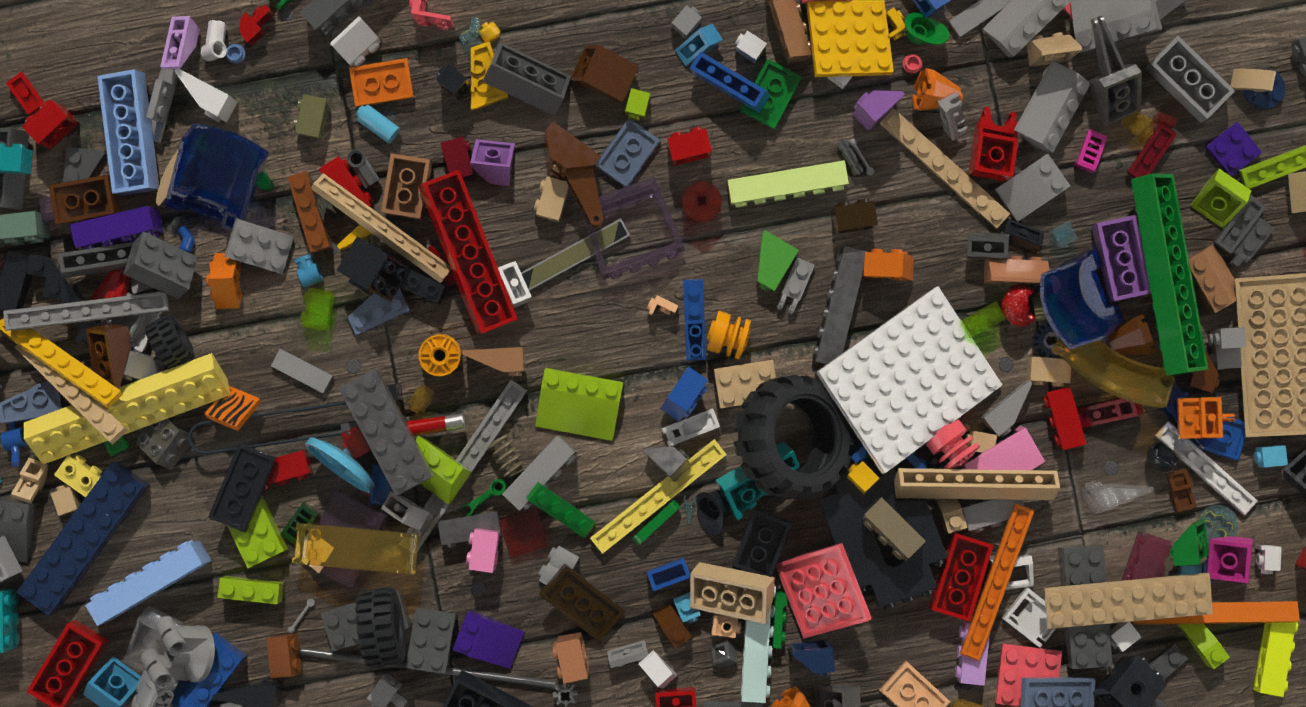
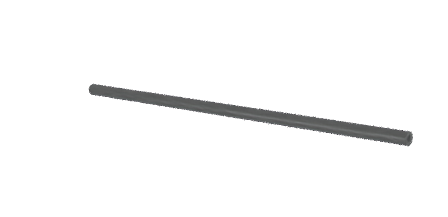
(451, 670)

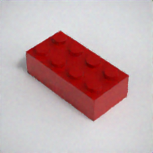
(960, 576)
(67, 665)

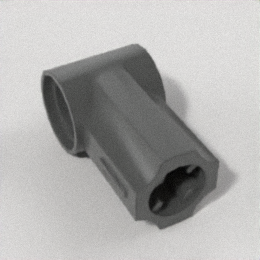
(363, 170)

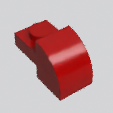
(250, 26)

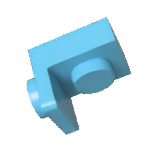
(683, 606)

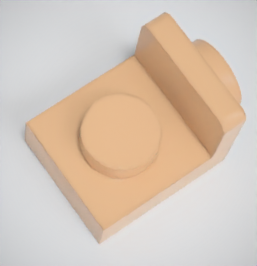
(665, 305)

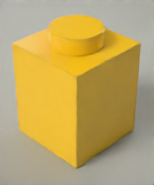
(862, 476)

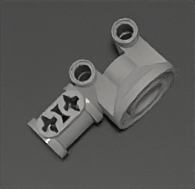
(186, 657)

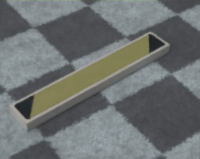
(574, 255)

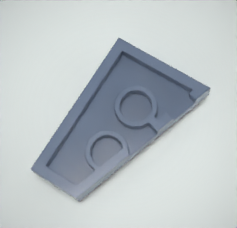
(377, 311)

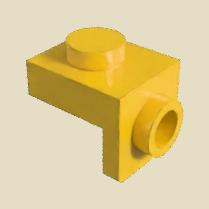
(896, 20)

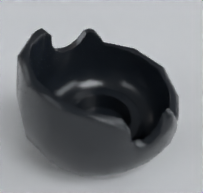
(1160, 457)

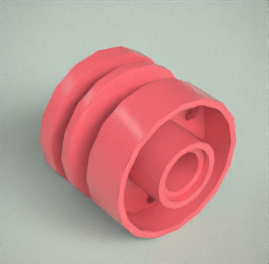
(950, 442)

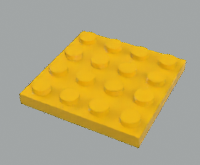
(849, 38)

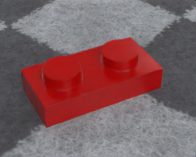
(25, 93)

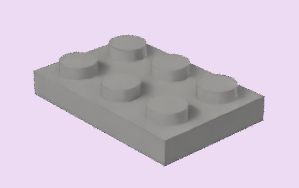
(259, 246)

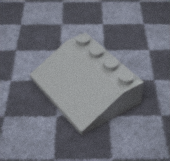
(1123, 18)

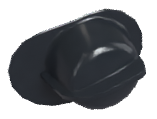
(710, 511)

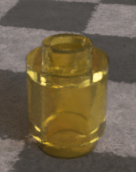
(421, 399)

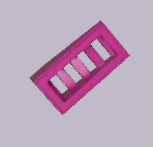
(1090, 167)

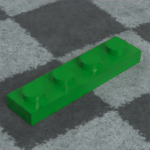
(560, 509)

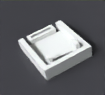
(1032, 619)

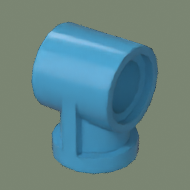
(308, 270)

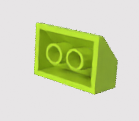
(448, 472)

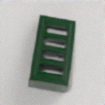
(303, 507)

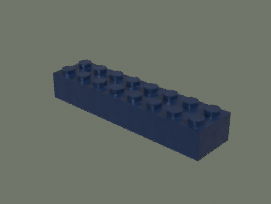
(83, 538)

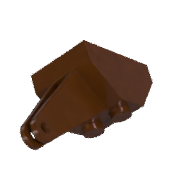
(576, 164)

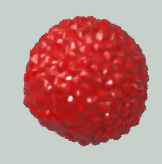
(1017, 306)

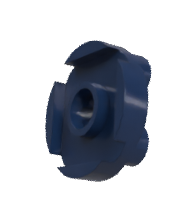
(1268, 100)

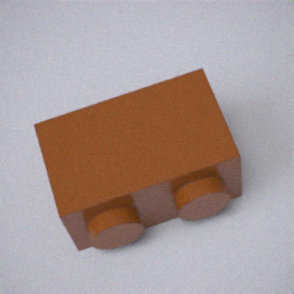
(284, 655)

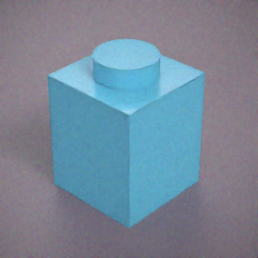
(1270, 456)

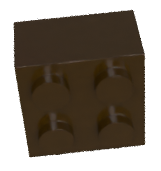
(854, 217)

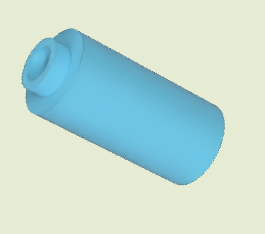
(377, 123)

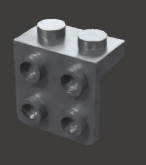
(164, 443)

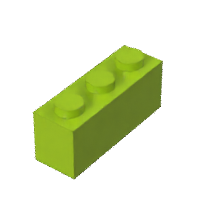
(250, 590)

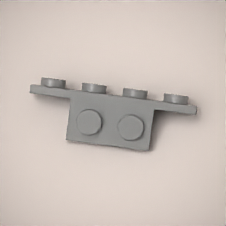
(161, 102)

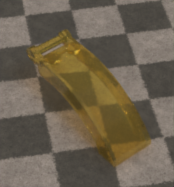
(1118, 373)
(357, 548)

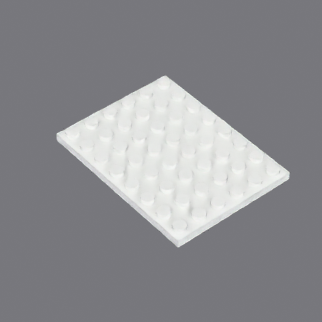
(909, 379)

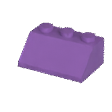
(875, 106)

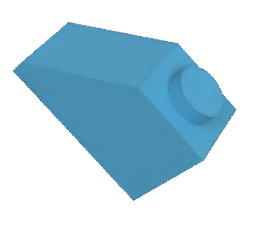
(701, 41)

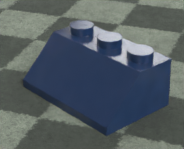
(815, 655)

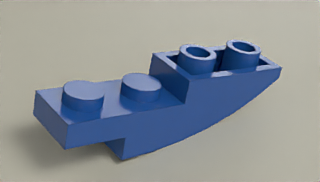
(694, 319)

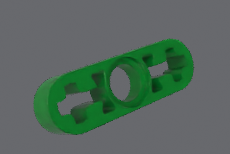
(656, 522)

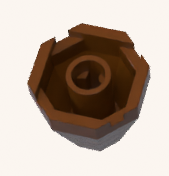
(1132, 338)

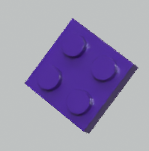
(1233, 149)

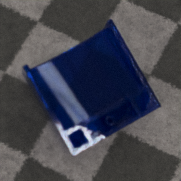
(216, 174)
(1077, 302)

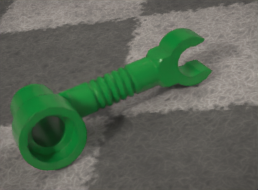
(494, 490)

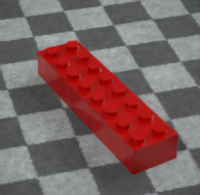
(467, 252)

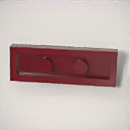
(1152, 151)

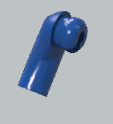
(187, 239)

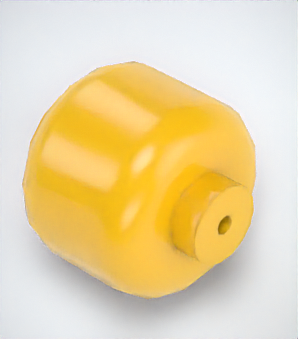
(489, 32)

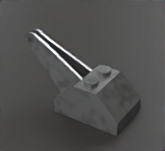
(1116, 90)

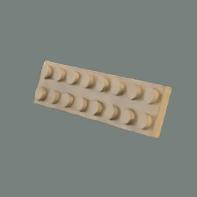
(1128, 600)

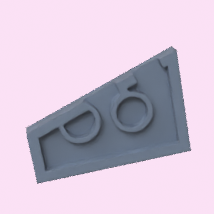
(31, 404)

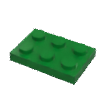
(780, 86)

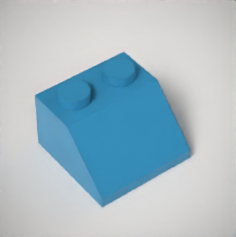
(112, 685)

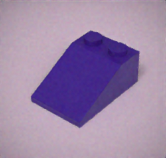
(488, 639)

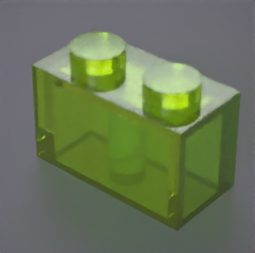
(318, 309)
(982, 319)

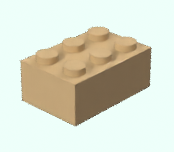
(737, 381)

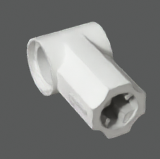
(214, 41)

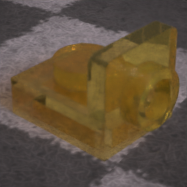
(1138, 125)

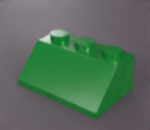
(1191, 546)

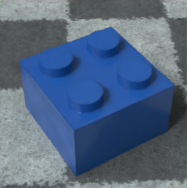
(682, 397)

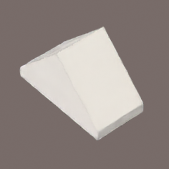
(657, 669)

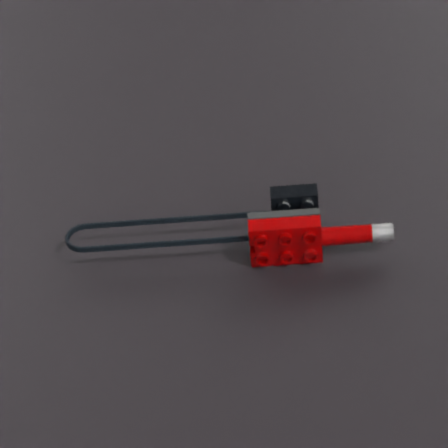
(417, 427)

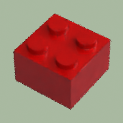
(50, 124)
(689, 146)

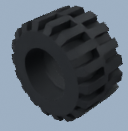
(169, 341)

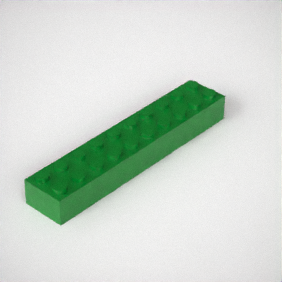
(1169, 274)

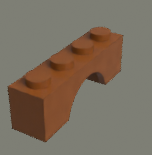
(308, 210)

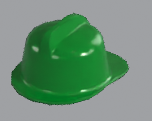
(924, 30)

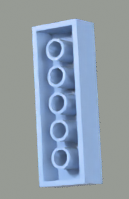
(128, 132)
(146, 583)

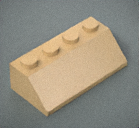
(731, 592)

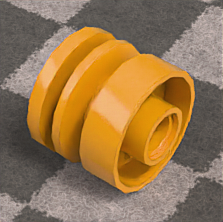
(729, 335)
(431, 363)

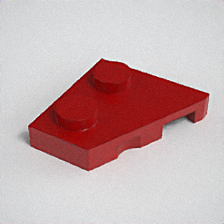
(114, 285)

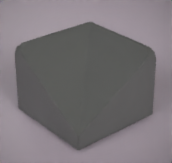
(724, 654)

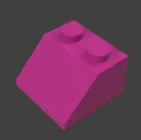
(1230, 558)

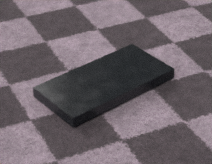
(242, 487)

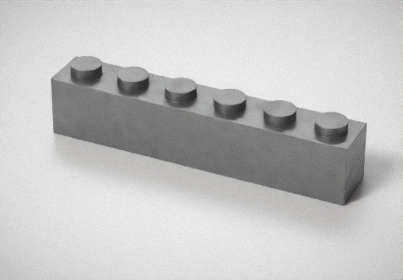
(840, 306)

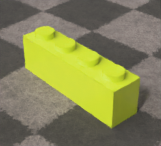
(1275, 658)

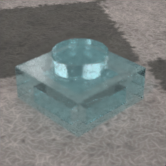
(1063, 234)

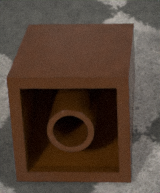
(604, 73)

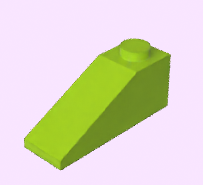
(1205, 644)

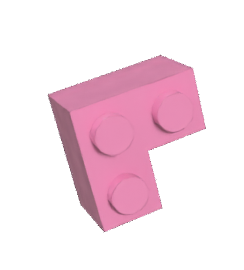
(484, 550)

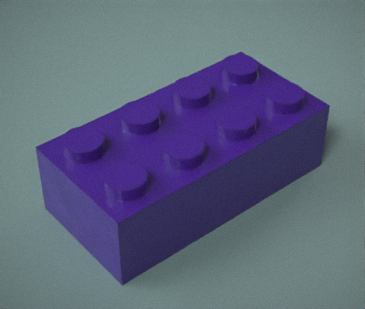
(116, 228)

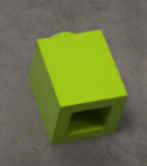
(637, 104)

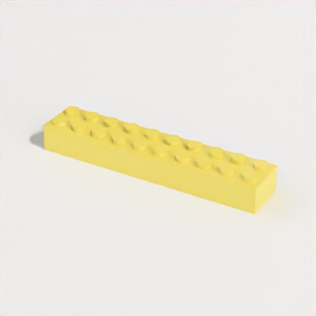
(139, 406)

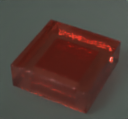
(1165, 119)

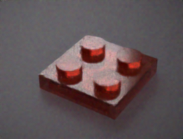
(524, 532)

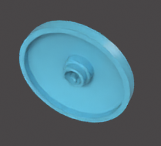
(340, 463)

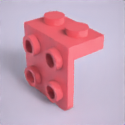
(425, 18)

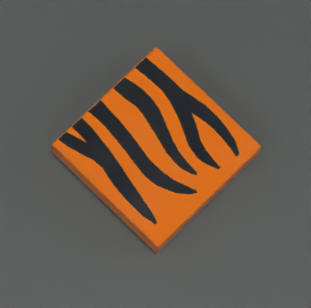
(233, 409)

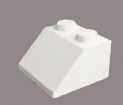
(356, 42)

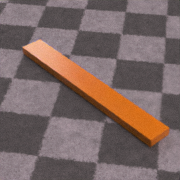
(997, 581)
(1238, 613)

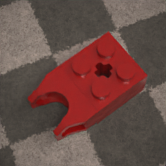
(994, 140)

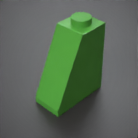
(773, 261)

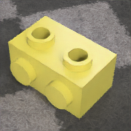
(78, 474)

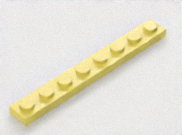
(656, 498)

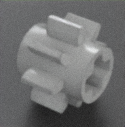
(565, 699)

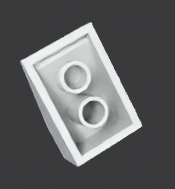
(214, 102)

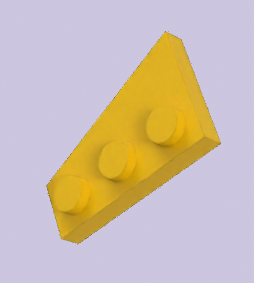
(481, 92)

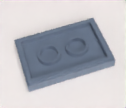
(628, 153)

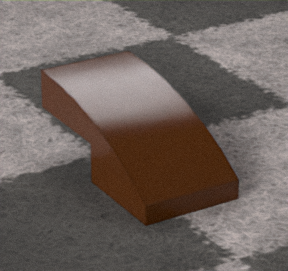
(1180, 490)

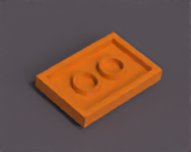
(381, 82)

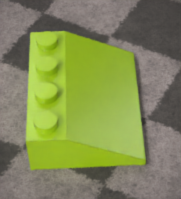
(578, 404)

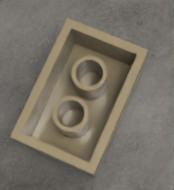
(892, 530)

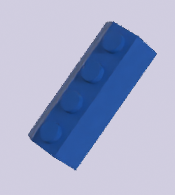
(199, 694)

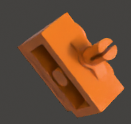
(1201, 418)

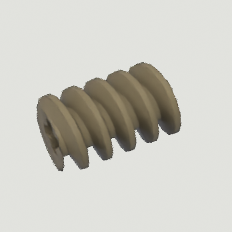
(506, 456)

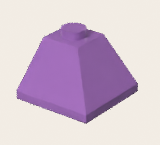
(493, 161)

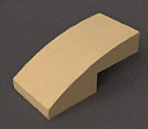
(1253, 79)

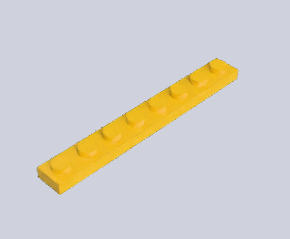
(64, 364)

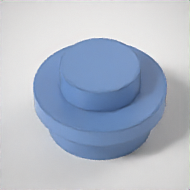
(235, 53)

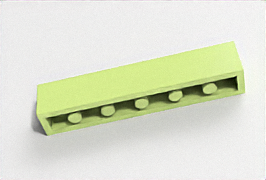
(787, 183)

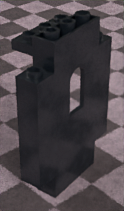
(845, 523)

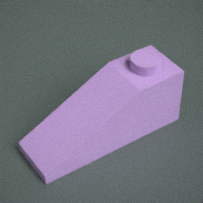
(180, 42)

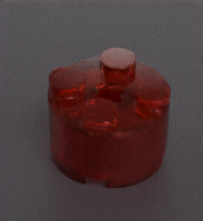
(713, 202)

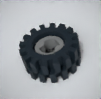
(1040, 343)

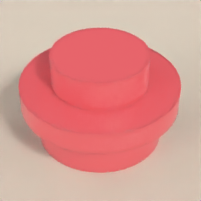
(912, 63)

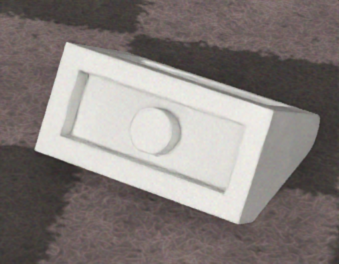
(1021, 560)

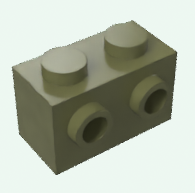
(311, 117)

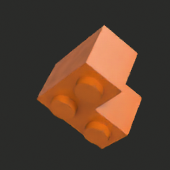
(892, 265)
(224, 282)

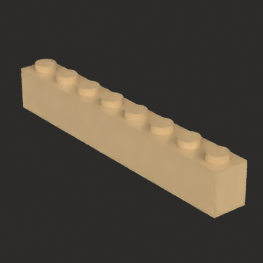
(976, 484)

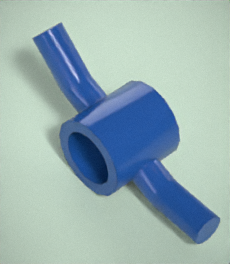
(13, 441)

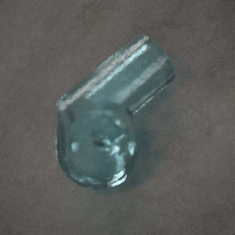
(472, 33)

